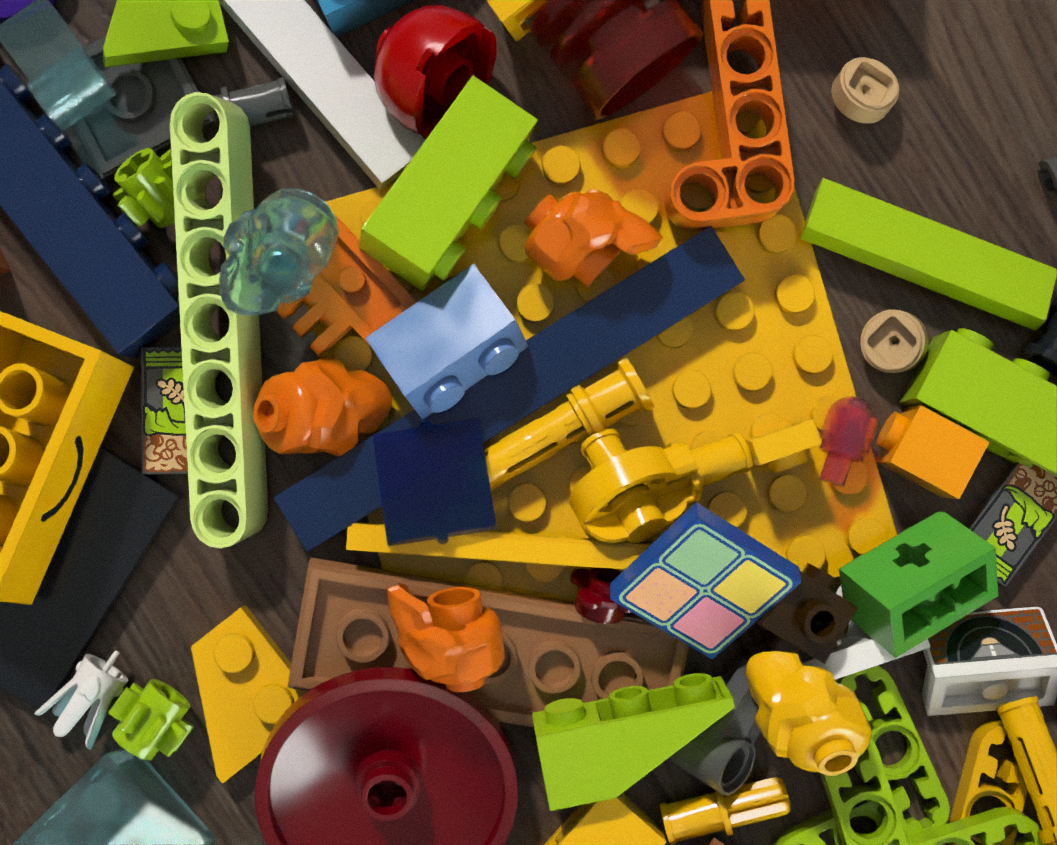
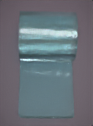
(55, 63)

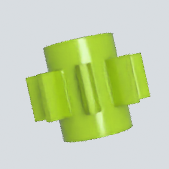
(146, 188)
(150, 719)

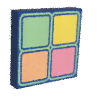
(704, 581)

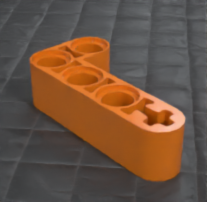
(734, 95)

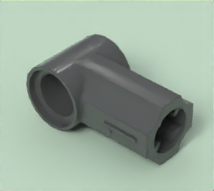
(725, 750)

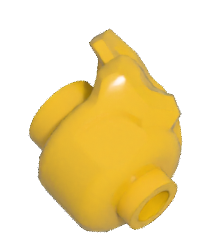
(807, 713)

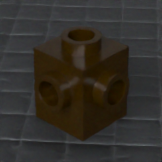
(809, 617)

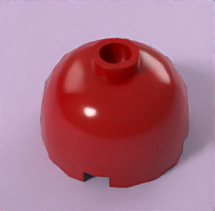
(429, 61)

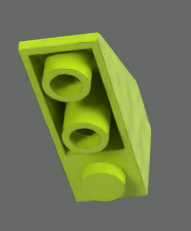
(611, 743)

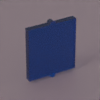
(434, 482)

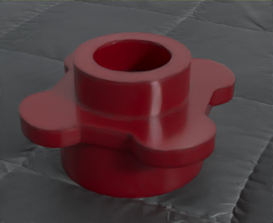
(594, 595)

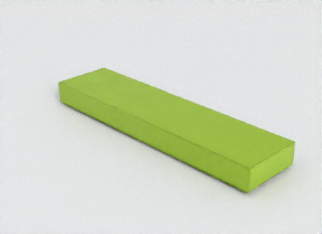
(929, 254)

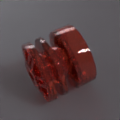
(622, 43)

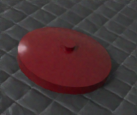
(386, 765)

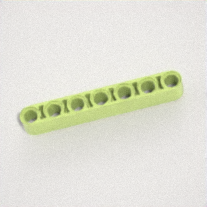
(202, 350)

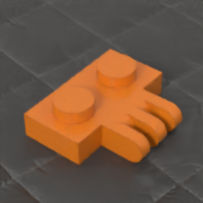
(348, 295)

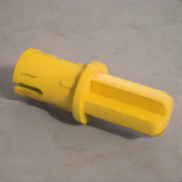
(720, 812)

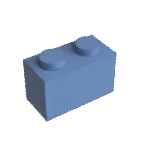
(448, 342)

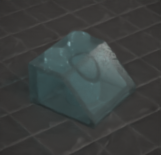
(119, 804)

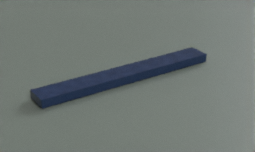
(549, 367)

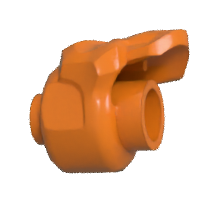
(584, 235)
(320, 408)
(450, 637)

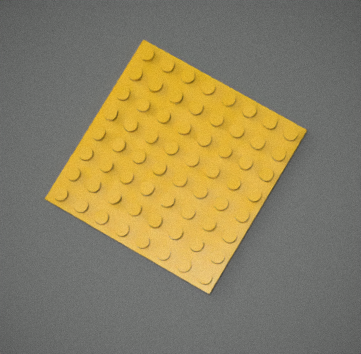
(731, 367)

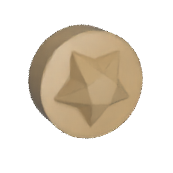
(865, 90)
(894, 341)

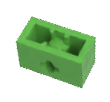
(920, 582)

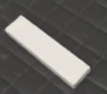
(328, 83)

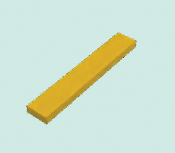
(504, 547)

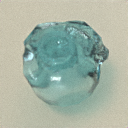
(276, 251)

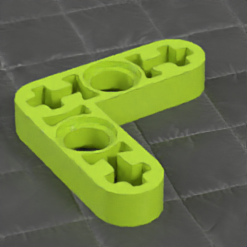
(925, 783)
(986, 825)

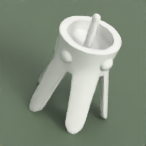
(93, 684)

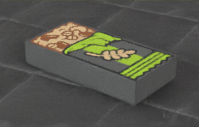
(163, 411)
(1016, 516)

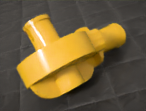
(648, 487)

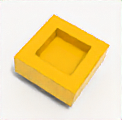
(784, 446)

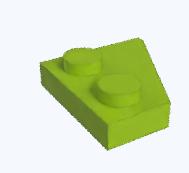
(163, 31)

